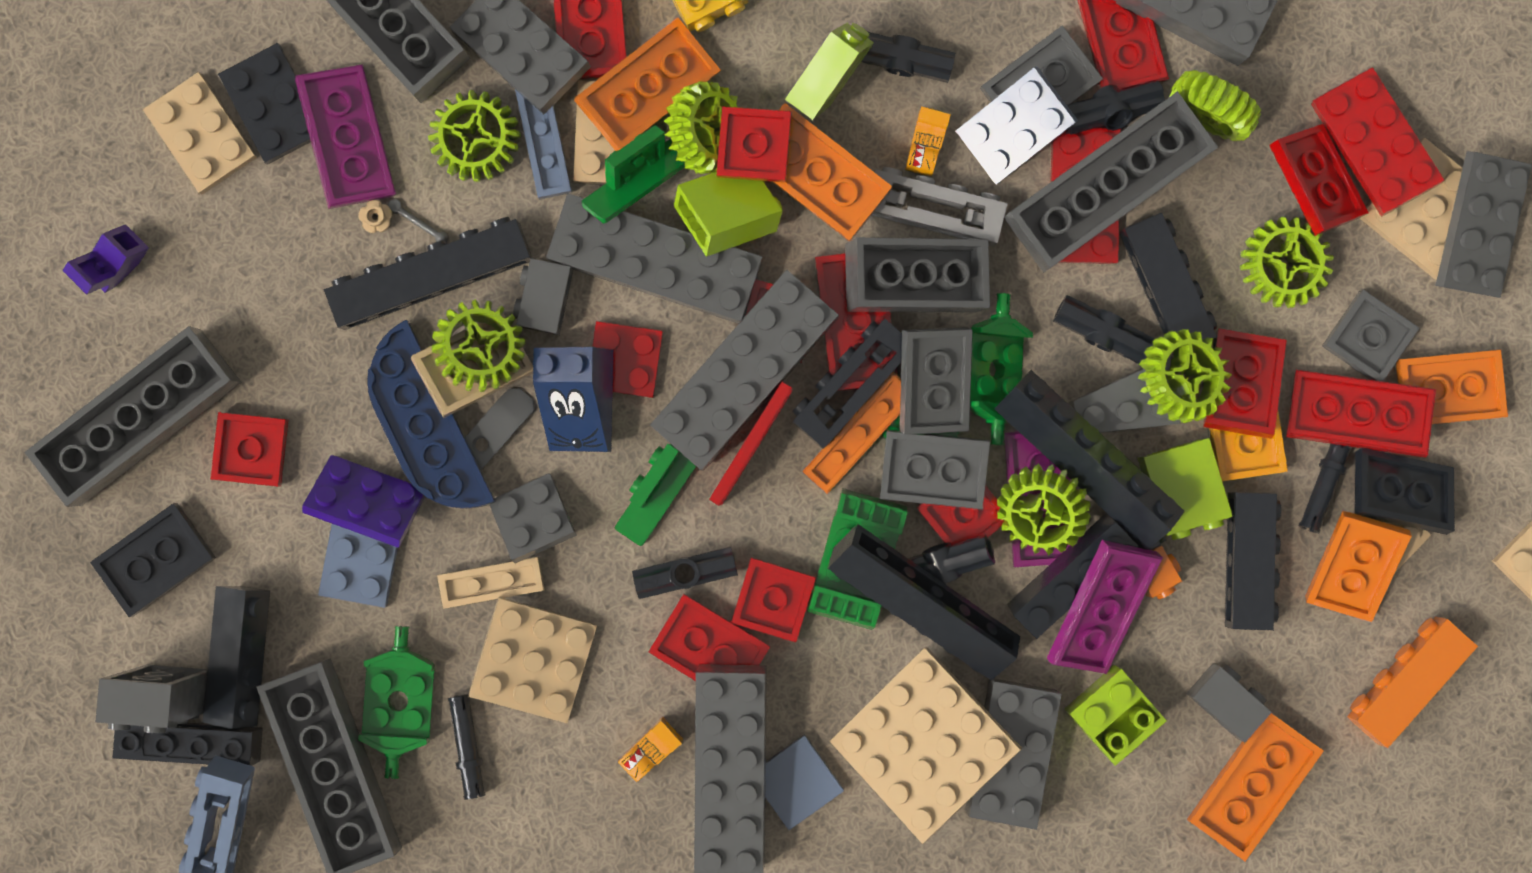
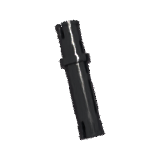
(1331, 469)
(466, 746)

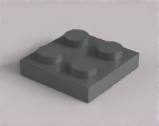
(1370, 336)
(532, 518)

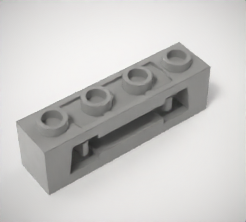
(954, 196)

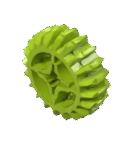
(1218, 105)
(697, 124)
(471, 150)
(1291, 248)
(491, 339)
(1194, 359)
(1017, 509)

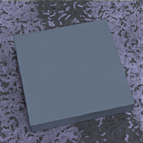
(799, 782)

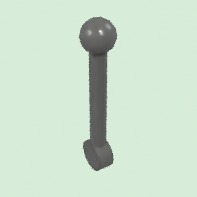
(396, 208)

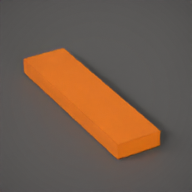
(856, 435)

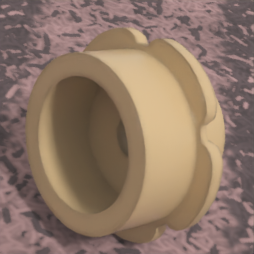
(384, 216)

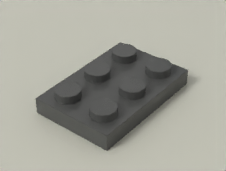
(1059, 62)
(935, 380)
(935, 469)

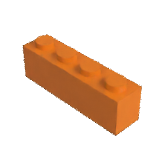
(1411, 680)

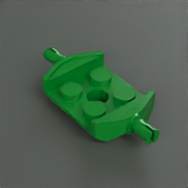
(999, 342)
(382, 725)

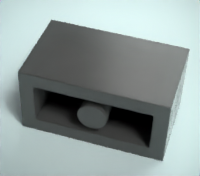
(543, 296)
(1229, 701)

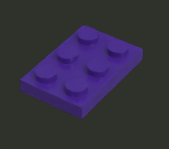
(363, 501)

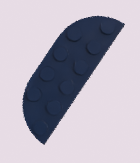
(424, 442)

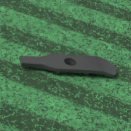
(500, 424)

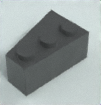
(1121, 405)

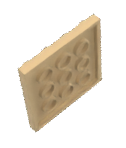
(925, 745)

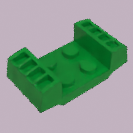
(834, 596)

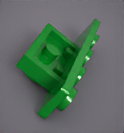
(633, 174)
(654, 493)

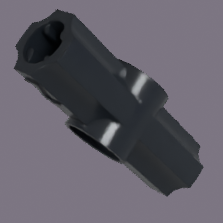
(909, 57)
(1115, 106)
(1103, 328)
(951, 561)
(663, 579)

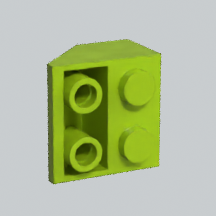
(1115, 714)

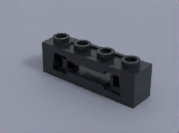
(814, 425)
(189, 744)

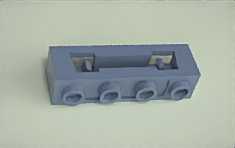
(217, 785)

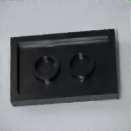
(268, 102)
(1404, 491)
(153, 560)

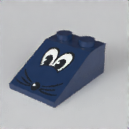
(575, 397)

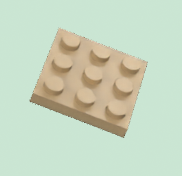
(1422, 224)
(532, 660)

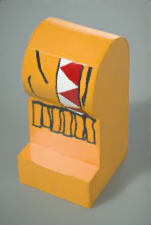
(927, 141)
(650, 749)

